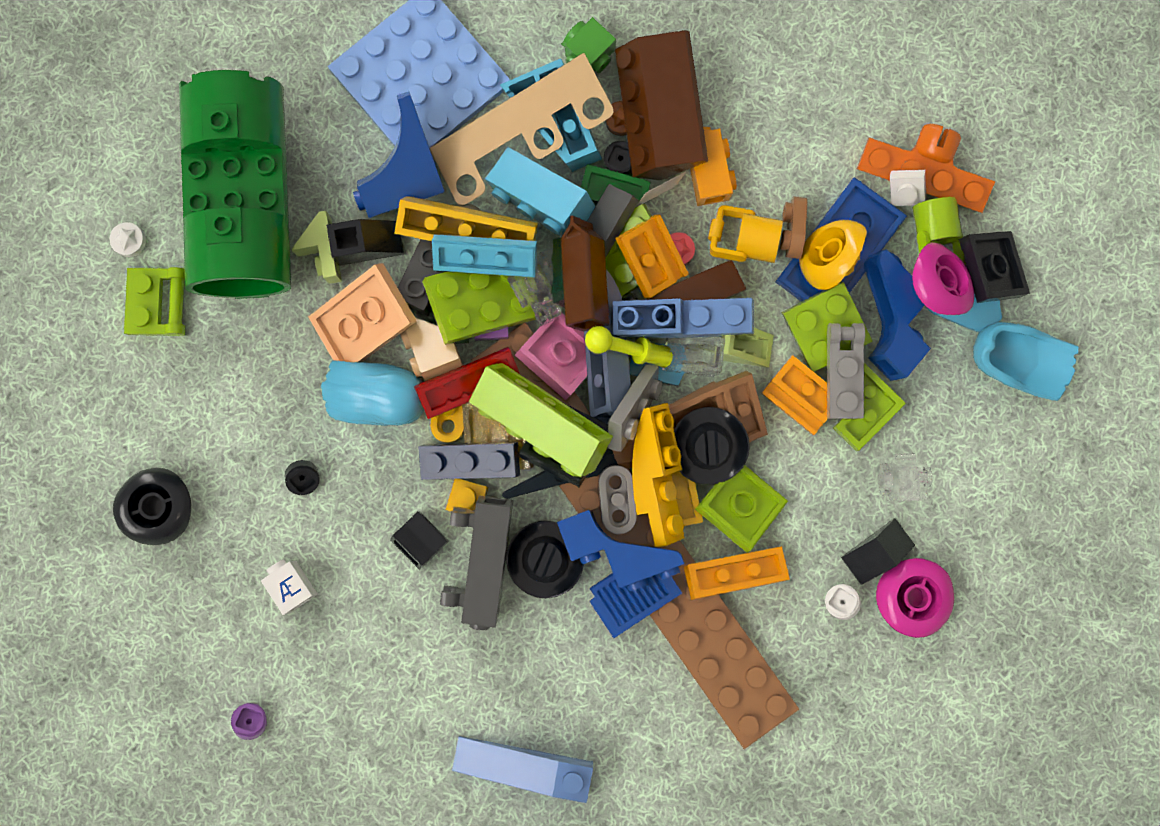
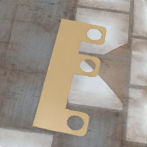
(520, 114)

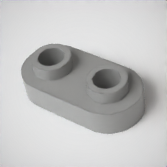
(617, 499)

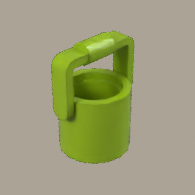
(938, 222)

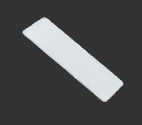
(660, 189)

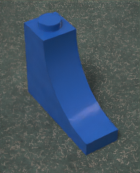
(407, 170)

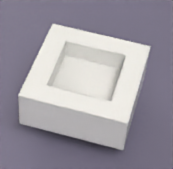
(907, 187)

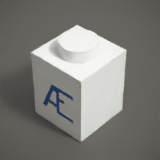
(288, 586)

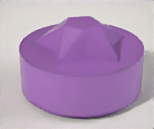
(249, 721)

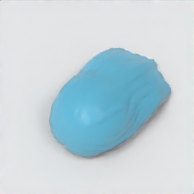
(1025, 359)
(371, 394)

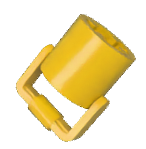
(756, 239)

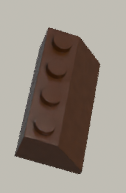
(661, 105)

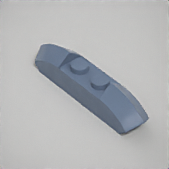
(609, 371)

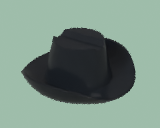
(711, 445)
(152, 507)
(541, 562)

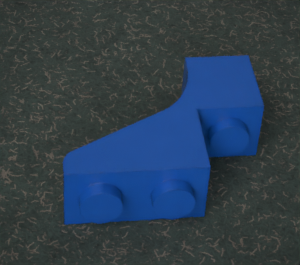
(897, 303)
(628, 562)

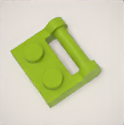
(144, 301)

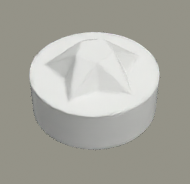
(127, 239)
(842, 602)

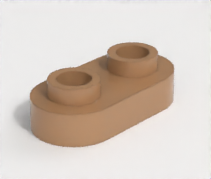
(794, 237)

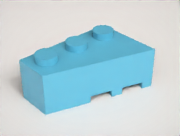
(579, 143)
(538, 192)

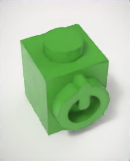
(593, 41)

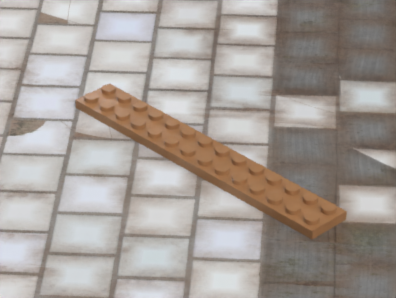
(698, 629)

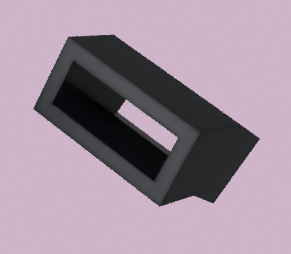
(419, 540)

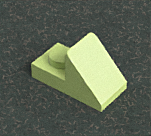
(315, 241)

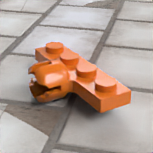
(941, 175)

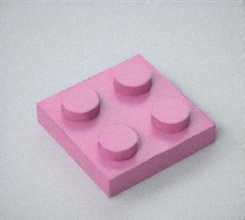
(556, 356)

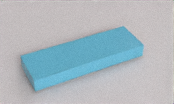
(484, 255)

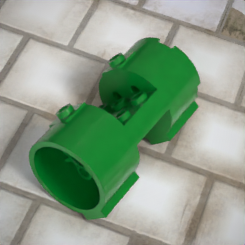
(234, 185)

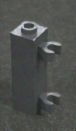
(486, 561)

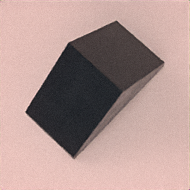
(878, 552)

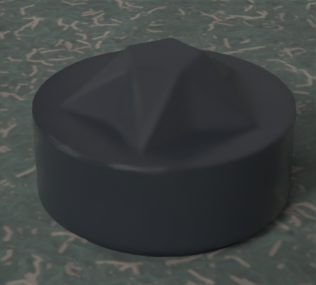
(618, 157)
(301, 477)

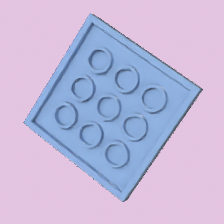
(429, 55)

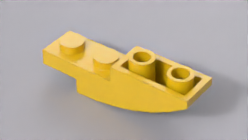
(652, 465)

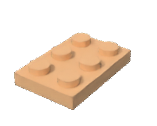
(363, 316)

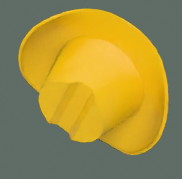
(832, 253)

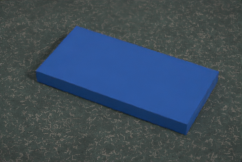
(859, 205)

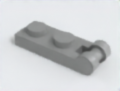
(845, 372)

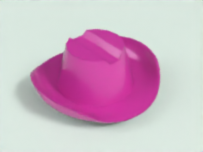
(942, 281)
(915, 597)

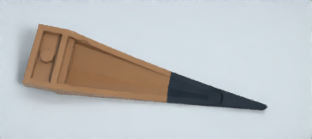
(732, 394)

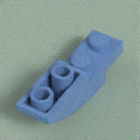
(683, 318)

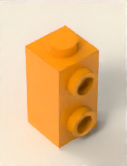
(712, 179)

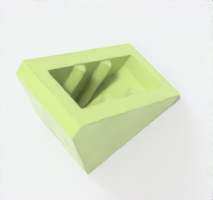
(749, 348)

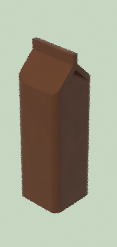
(584, 276)

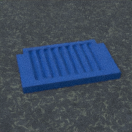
(624, 609)

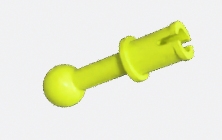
(600, 340)

